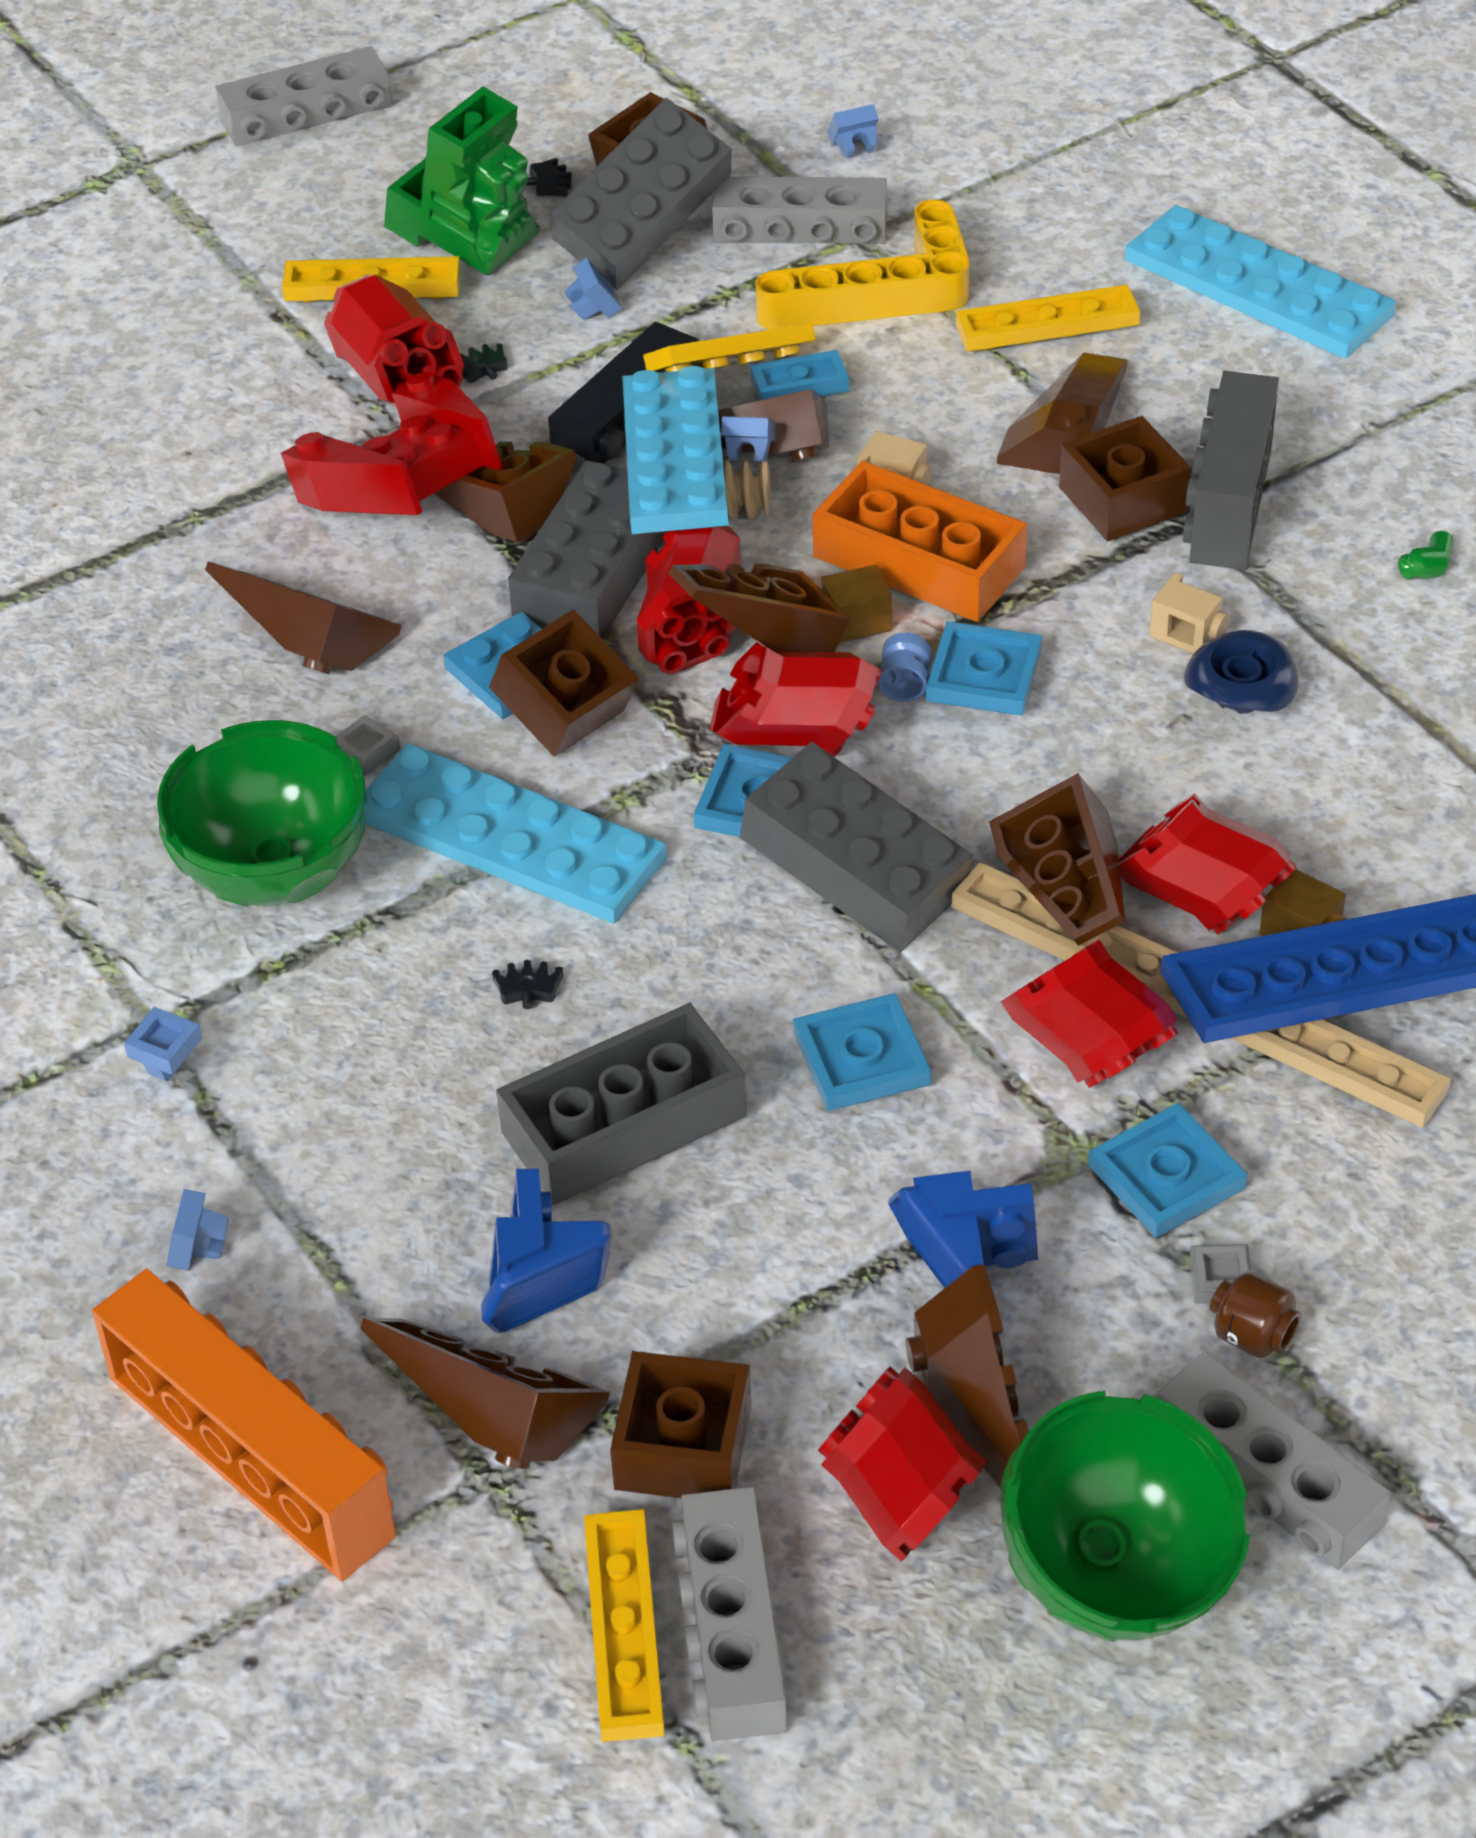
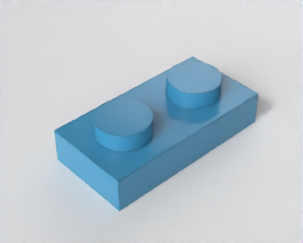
(818, 371)

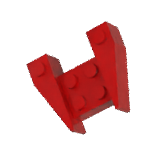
(436, 445)

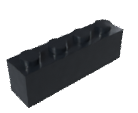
(594, 415)

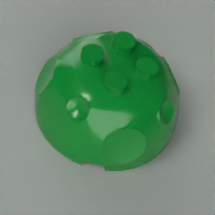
(263, 812)
(1123, 1516)

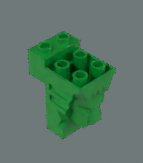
(467, 186)

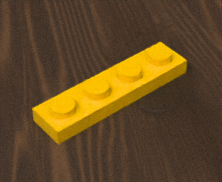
(419, 275)
(1047, 318)
(745, 347)
(623, 1626)

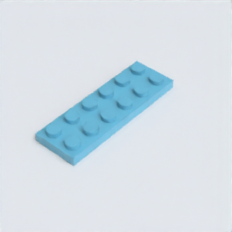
(1261, 281)
(674, 451)
(512, 833)

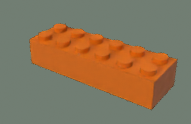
(247, 1423)

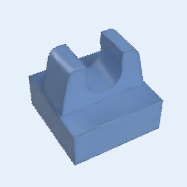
(854, 126)
(591, 292)
(748, 430)
(162, 1042)
(196, 1231)

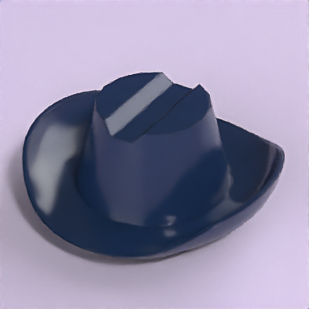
(1244, 672)

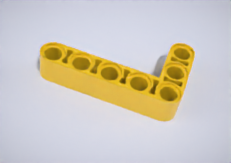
(874, 288)

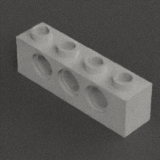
(303, 96)
(800, 210)
(1303, 1465)
(744, 1699)

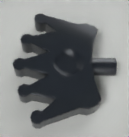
(550, 178)
(483, 363)
(527, 985)

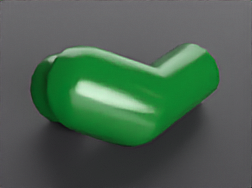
(1428, 561)

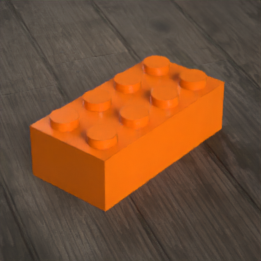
(920, 540)

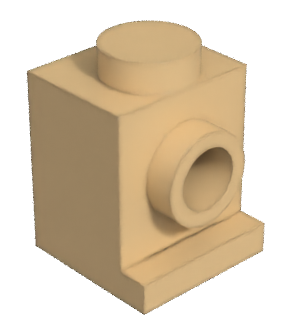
(898, 456)
(1186, 615)

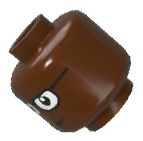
(1255, 1314)

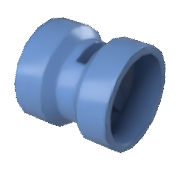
(904, 667)

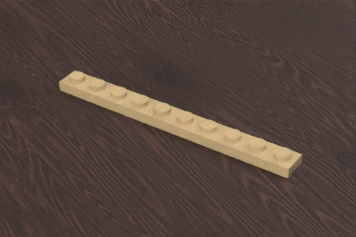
(1310, 1047)

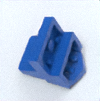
(964, 1226)
(540, 1261)

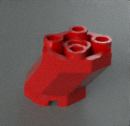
(389, 336)
(671, 624)
(796, 699)
(1206, 864)
(1092, 1014)
(900, 1460)

